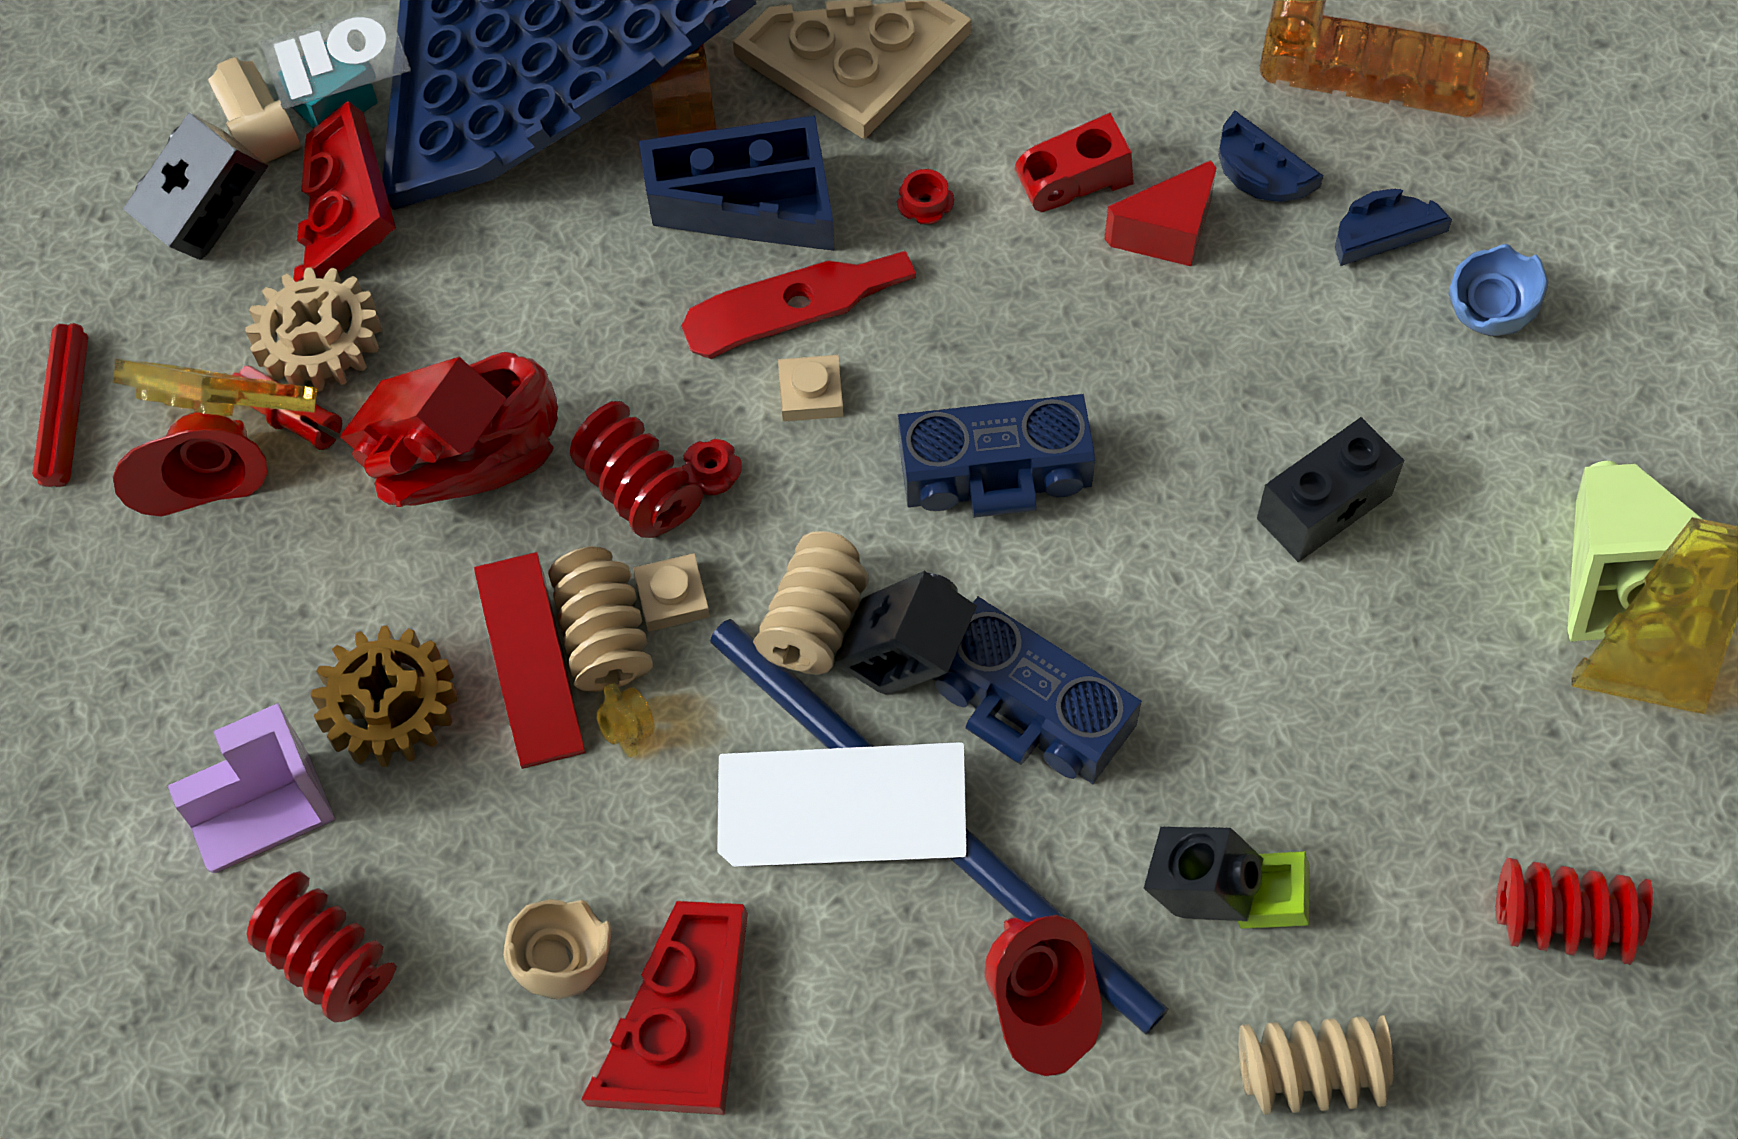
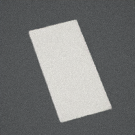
(842, 805)

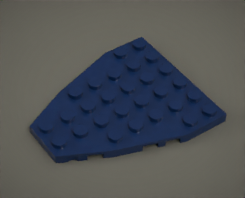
(518, 75)

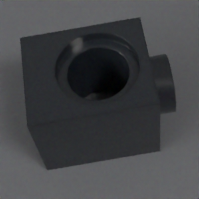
(1204, 873)

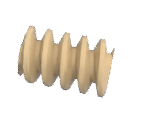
(813, 604)
(599, 619)
(1317, 1063)

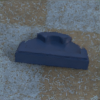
(1262, 164)
(1386, 222)

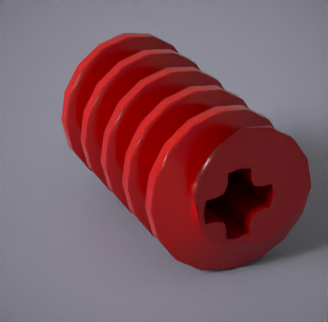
(633, 471)
(1574, 908)
(315, 951)

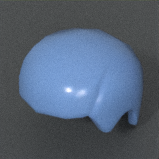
(1501, 284)

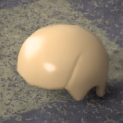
(538, 953)

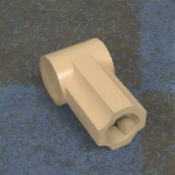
(251, 111)

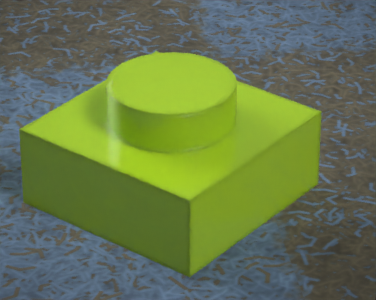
(1282, 893)

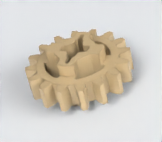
(311, 329)

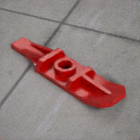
(763, 306)

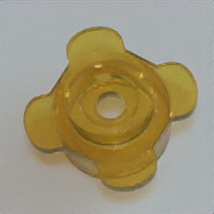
(625, 718)

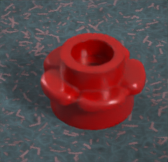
(925, 184)
(716, 479)

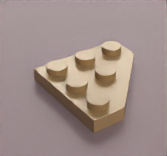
(854, 55)

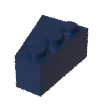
(742, 183)

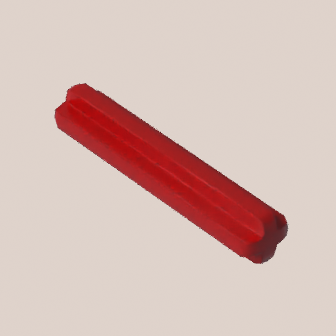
(60, 405)

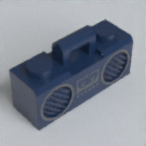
(996, 454)
(1043, 690)

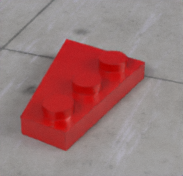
(345, 194)
(681, 1024)

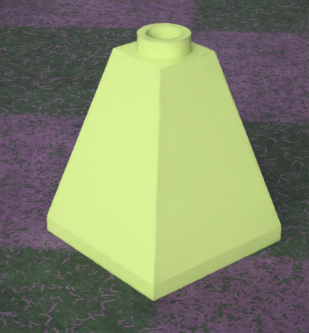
(1618, 537)

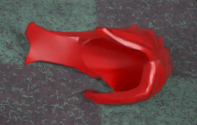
(506, 451)

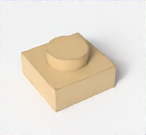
(810, 388)
(671, 592)

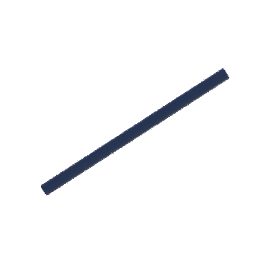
(979, 863)

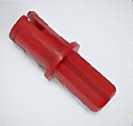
(299, 422)

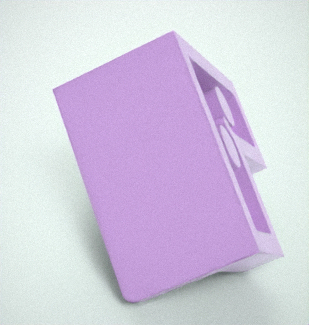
(255, 796)

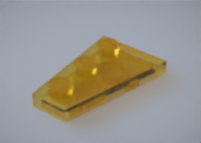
(209, 390)
(1676, 627)

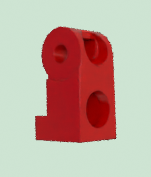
(1076, 164)

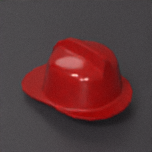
(191, 466)
(1045, 992)

